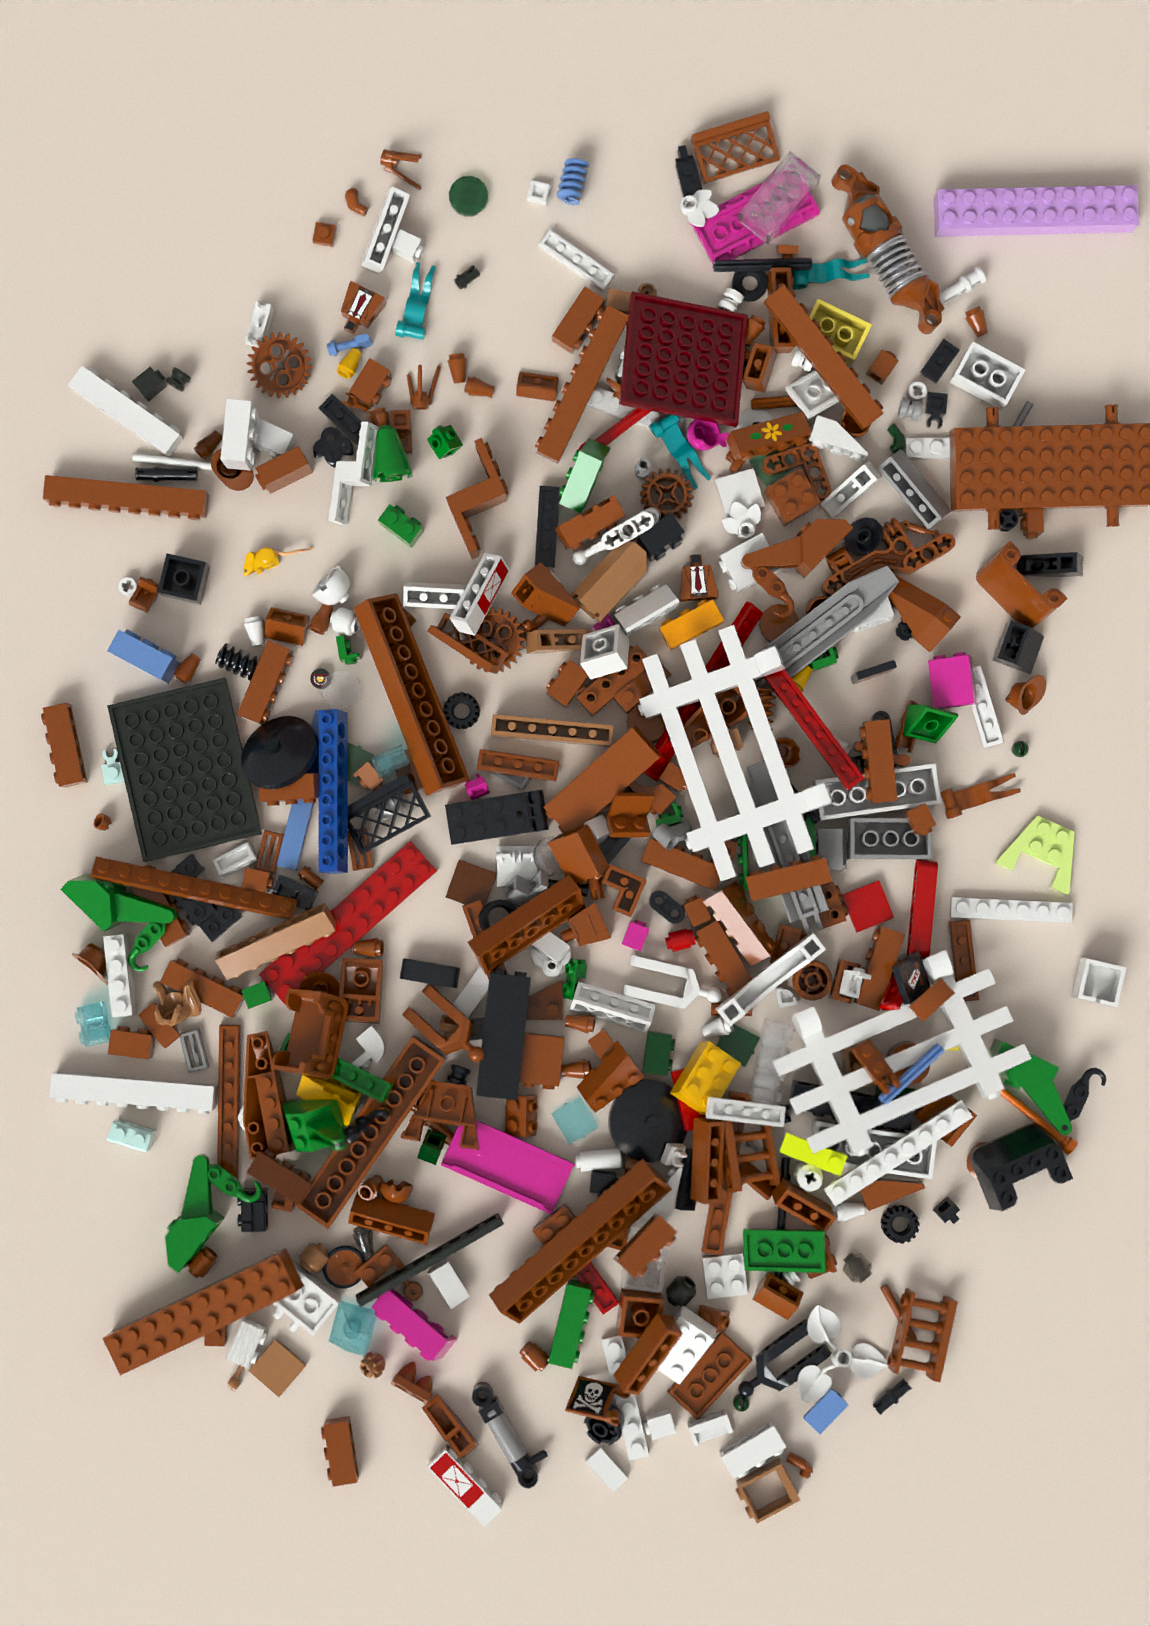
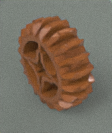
(673, 501)

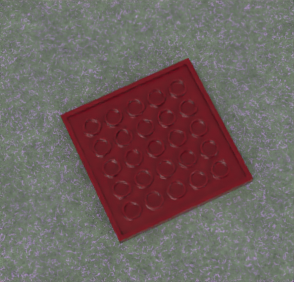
(683, 359)

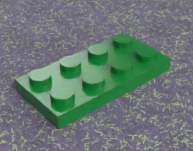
(784, 1250)

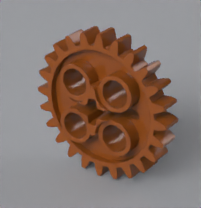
(295, 375)
(510, 644)

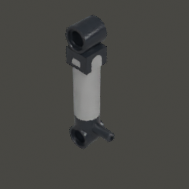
(493, 1414)

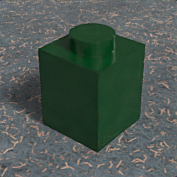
(431, 1146)

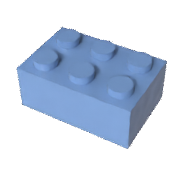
(144, 655)

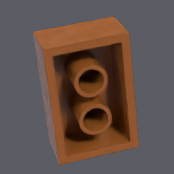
(646, 1246)

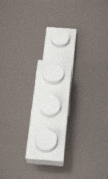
(353, 474)

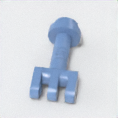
(360, 341)

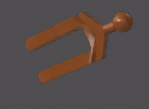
(459, 1039)

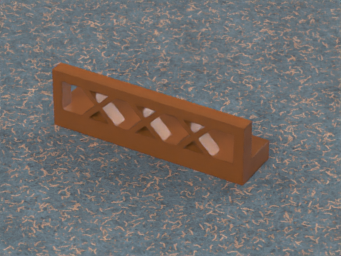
(465, 650)

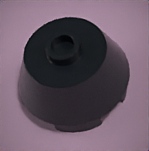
(603, 1431)

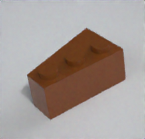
(590, 523)
(610, 1078)

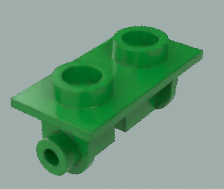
(574, 969)

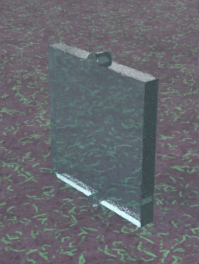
(574, 1120)

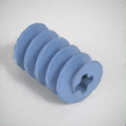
(571, 179)

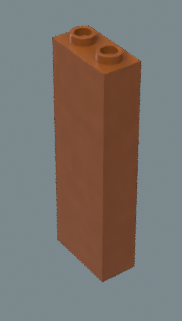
(602, 780)

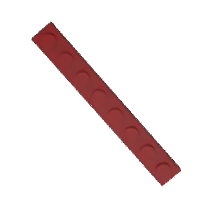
(815, 729)

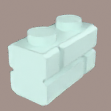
(131, 1135)

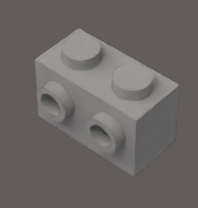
(832, 846)

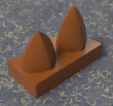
(404, 1381)

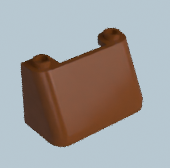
(1014, 591)
(314, 1034)

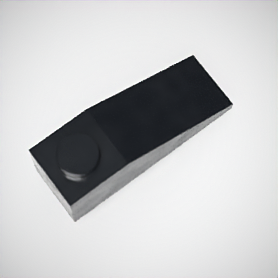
(1051, 565)

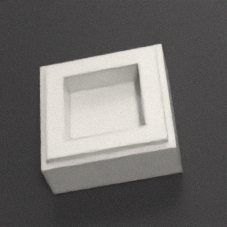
(538, 192)

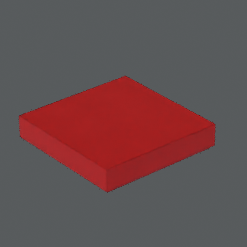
(867, 906)

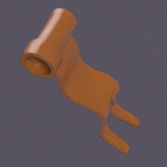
(974, 796)

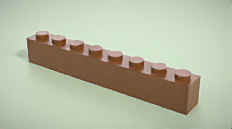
(823, 357)
(582, 385)
(125, 496)

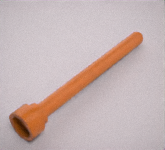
(1067, 1144)

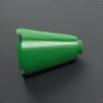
(390, 456)

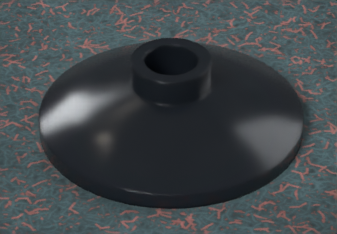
(861, 530)

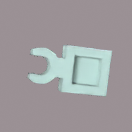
(112, 770)

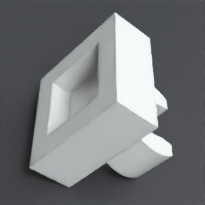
(673, 1154)

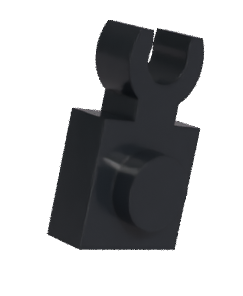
(935, 406)

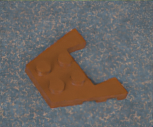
(446, 1105)

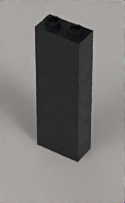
(503, 1035)

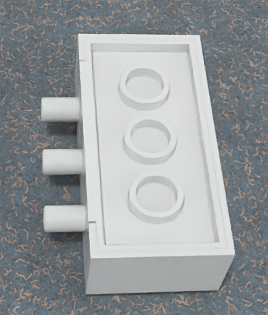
(309, 1305)

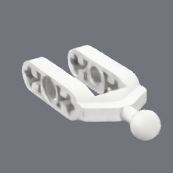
(608, 543)
(690, 991)

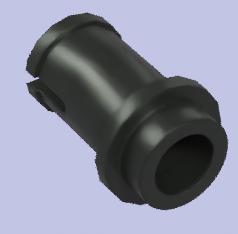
(466, 277)

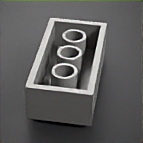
(886, 839)

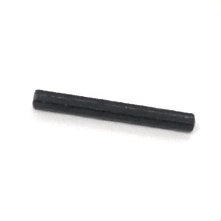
(742, 265)

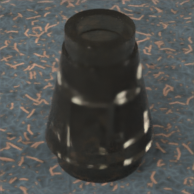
(364, 1240)

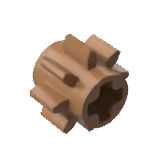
(372, 1365)

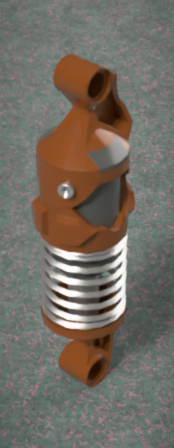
(883, 243)

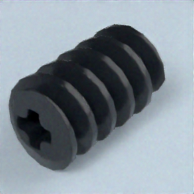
(236, 662)

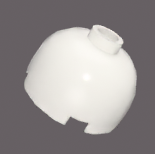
(333, 587)

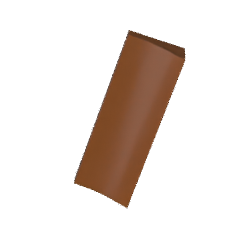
(527, 924)

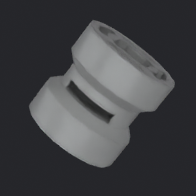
(910, 409)

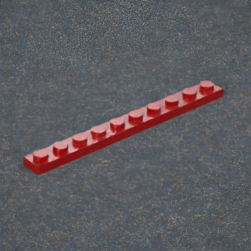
(744, 625)

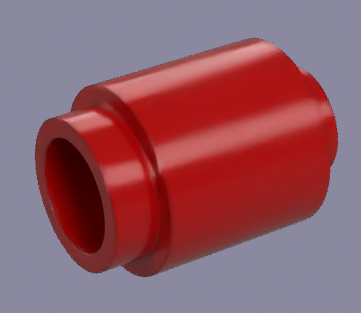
(680, 940)

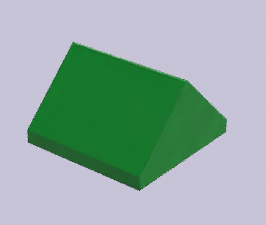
(927, 722)

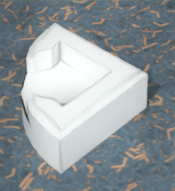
(785, 997)

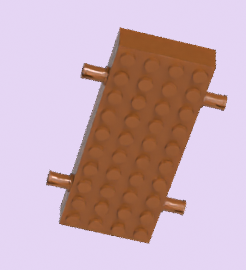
(1050, 467)

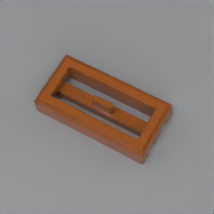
(262, 848)
(361, 858)

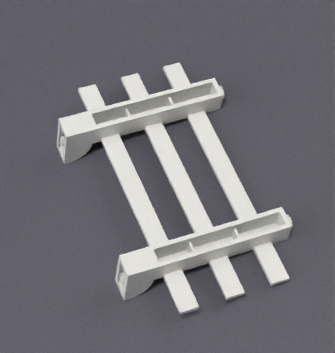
(704, 688)
(835, 1088)

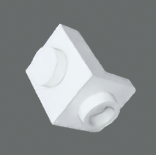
(852, 982)

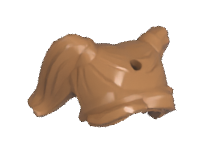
(176, 1005)

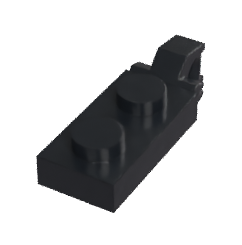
(687, 172)

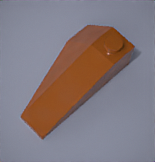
(732, 709)

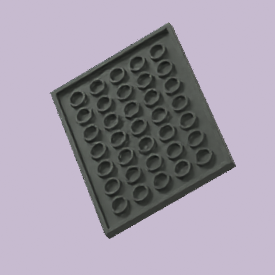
(184, 769)

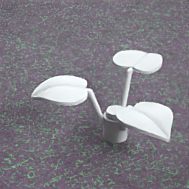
(864, 1362)

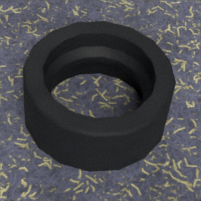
(483, 915)

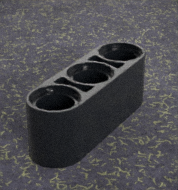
(429, 973)

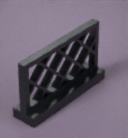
(381, 796)

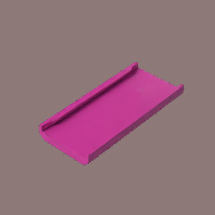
(728, 239)
(510, 1166)

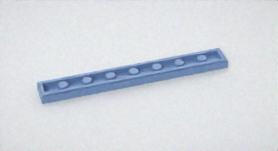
(298, 820)

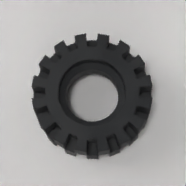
(467, 699)
(908, 1233)

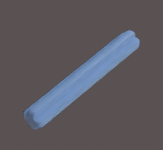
(909, 1075)

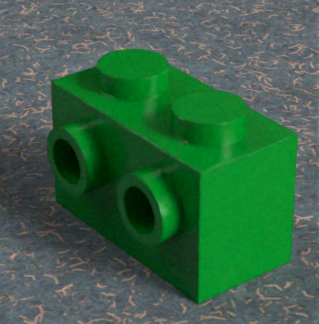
(400, 525)

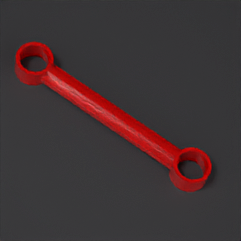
(620, 427)

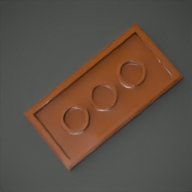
(710, 1375)

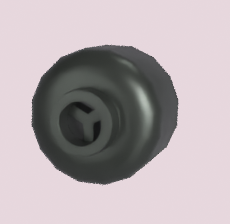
(681, 1291)

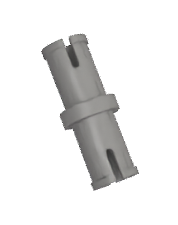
(642, 468)

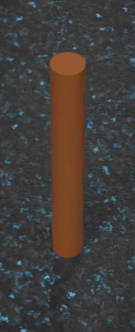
(895, 1307)

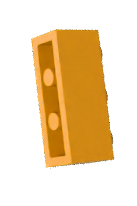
(690, 624)

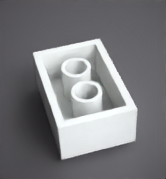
(987, 375)
(239, 434)
(690, 1347)

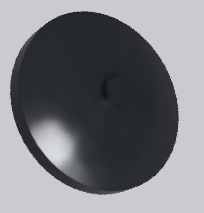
(279, 752)
(646, 1120)

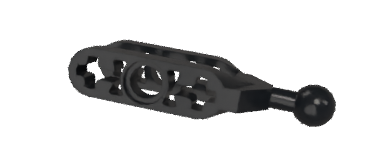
(773, 1350)

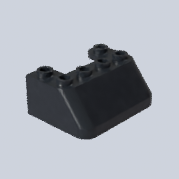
(1013, 1159)

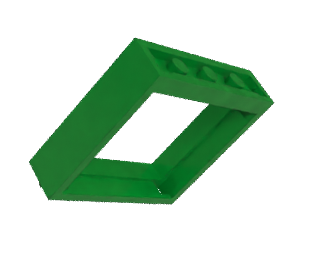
(743, 857)

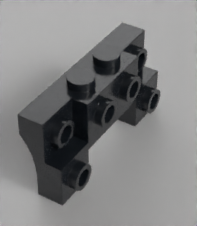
(206, 915)

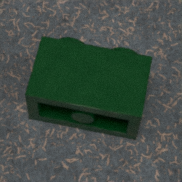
(657, 1053)

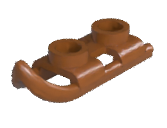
(905, 741)

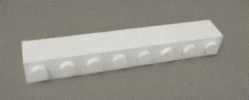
(133, 1091)

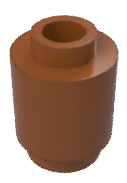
(202, 1262)
(534, 1356)

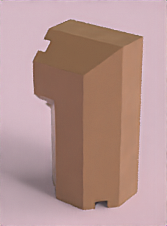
(611, 580)

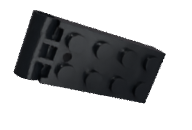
(496, 817)

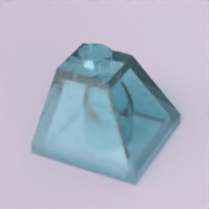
(353, 1328)

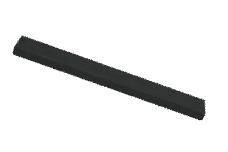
(429, 1259)

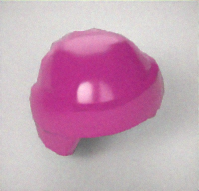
(705, 435)

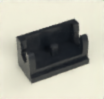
(293, 889)

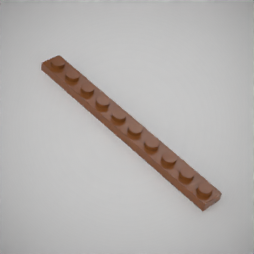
(193, 888)

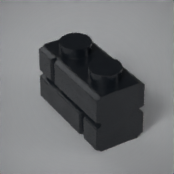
(255, 1214)

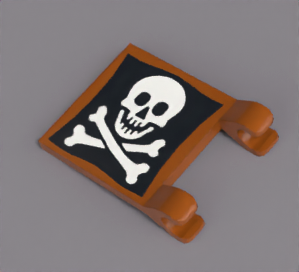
(594, 1398)

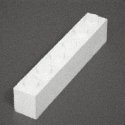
(125, 411)

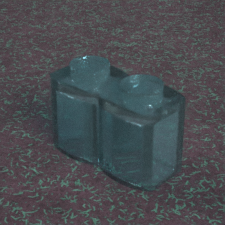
(93, 1024)

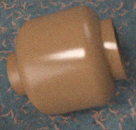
(313, 1258)

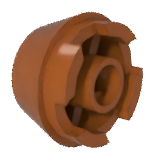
(812, 981)

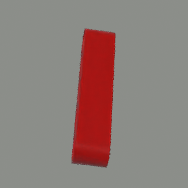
(922, 907)

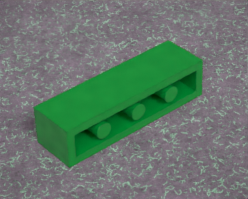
(570, 1323)

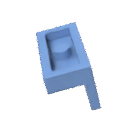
(825, 1410)

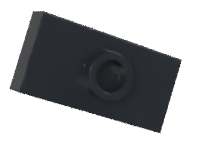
(939, 361)

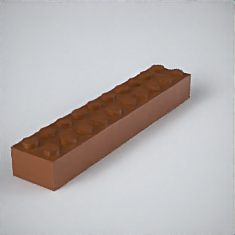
(411, 693)
(348, 1167)
(580, 1242)
(203, 1311)

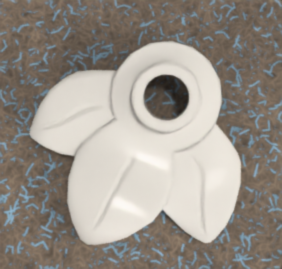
(701, 208)
(742, 517)
(543, 961)

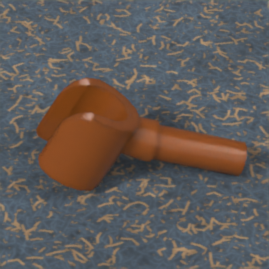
(352, 401)

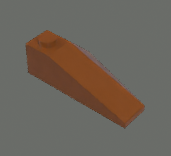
(923, 613)

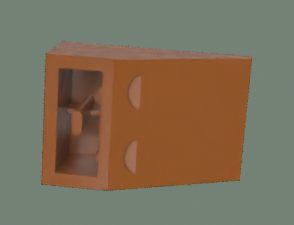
(545, 596)

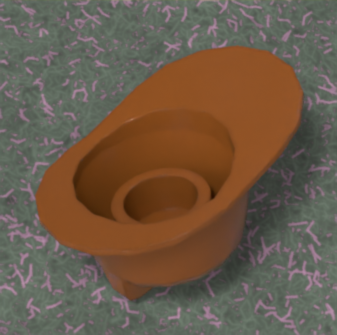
(232, 478)
(1027, 694)
(94, 959)

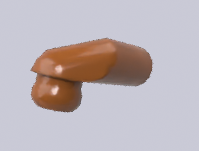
(352, 202)
(529, 626)

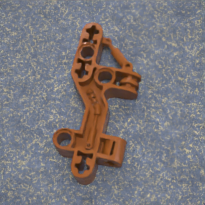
(896, 560)

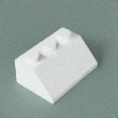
(646, 609)

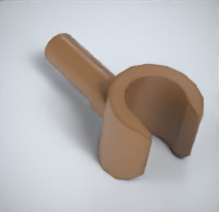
(234, 1383)

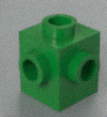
(444, 441)

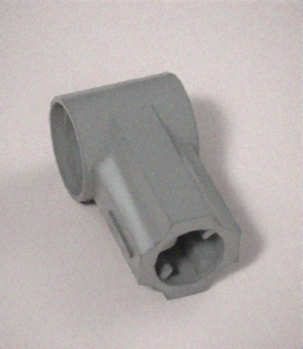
(670, 835)

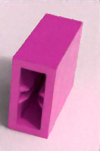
(952, 681)

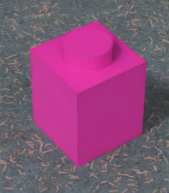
(635, 935)

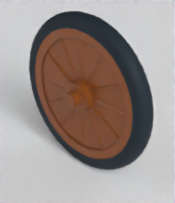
(341, 1267)

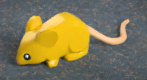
(265, 558)

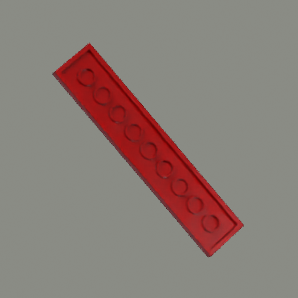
(353, 918)

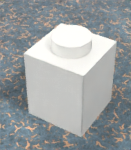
(407, 246)
(660, 1424)

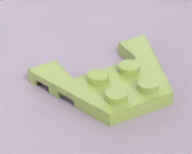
(1047, 843)

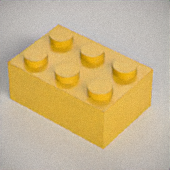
(705, 1076)

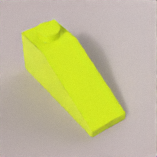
(825, 1159)

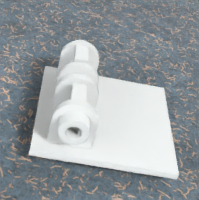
(513, 861)

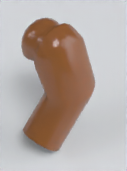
(806, 1468)

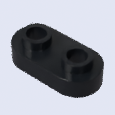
(666, 907)

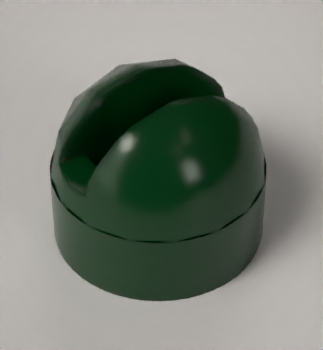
(1016, 749)
(736, 1403)

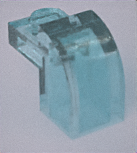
(390, 761)

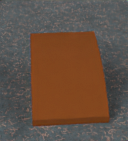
(362, 989)

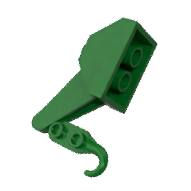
(111, 905)
(198, 1218)

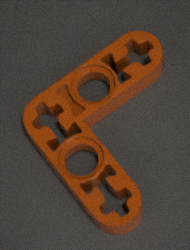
(801, 460)

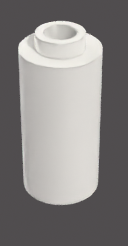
(599, 1159)

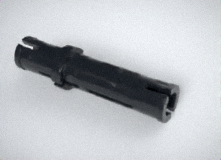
(165, 474)

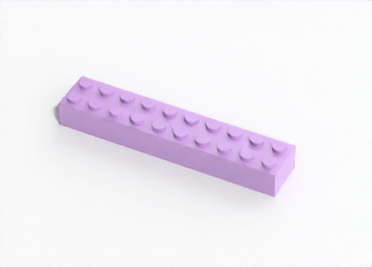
(1036, 210)

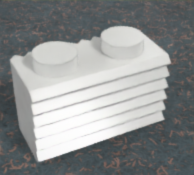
(246, 1342)

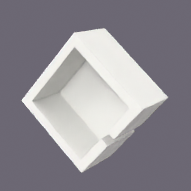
(1099, 982)

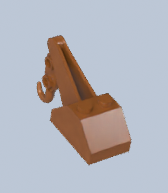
(802, 553)

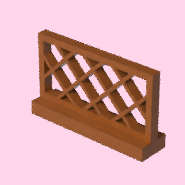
(730, 130)

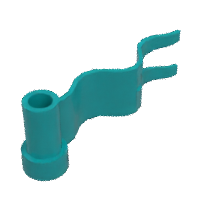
(827, 272)
(415, 307)
(678, 446)

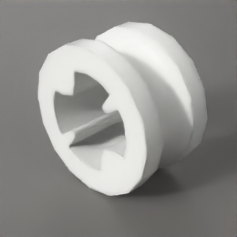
(917, 385)
(126, 581)
(791, 1277)

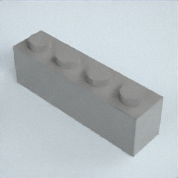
(914, 489)

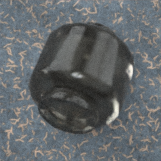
(857, 1267)

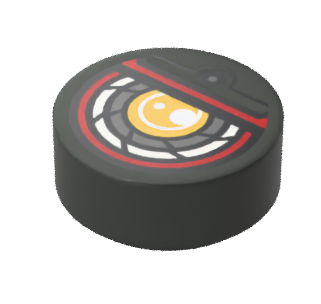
(317, 677)

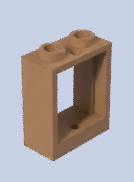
(774, 1507)

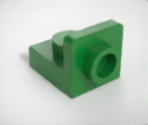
(343, 648)
(823, 662)
(671, 820)

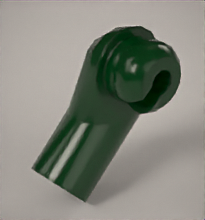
(899, 438)

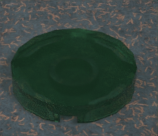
(468, 196)

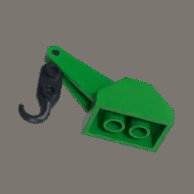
(1036, 1080)
(320, 1124)

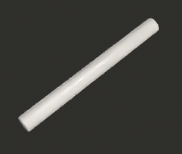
(171, 461)

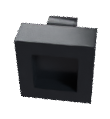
(947, 1210)

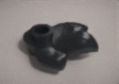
(333, 449)

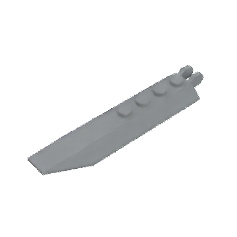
(832, 620)
(797, 903)

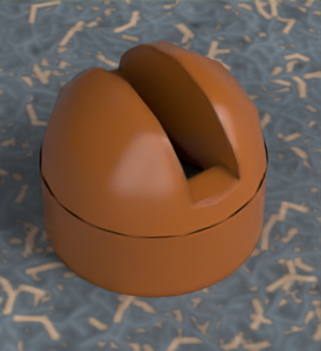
(102, 821)

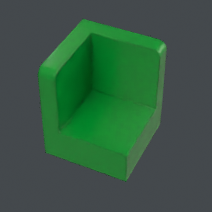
(256, 995)

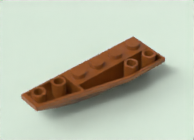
(263, 1099)

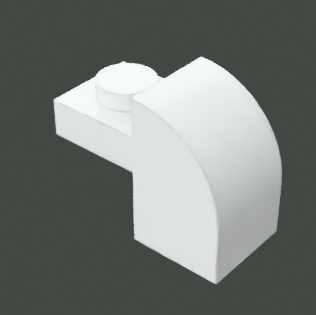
(374, 1045)

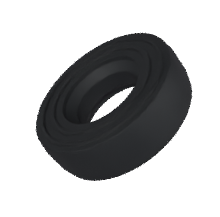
(750, 295)

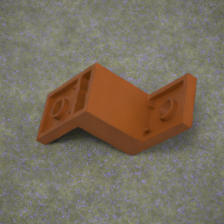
(478, 497)

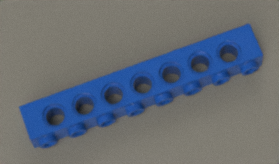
(333, 791)

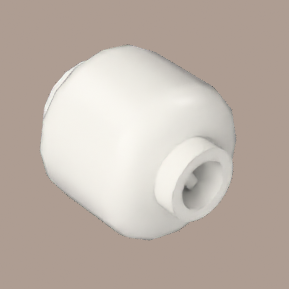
(345, 622)

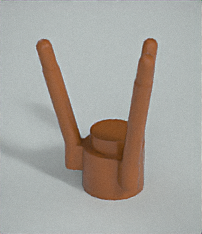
(391, 159)
(420, 400)

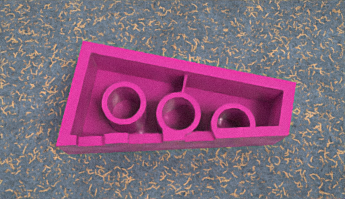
(413, 1325)

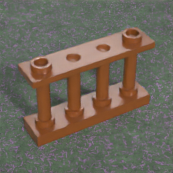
(732, 1160)
(937, 1348)

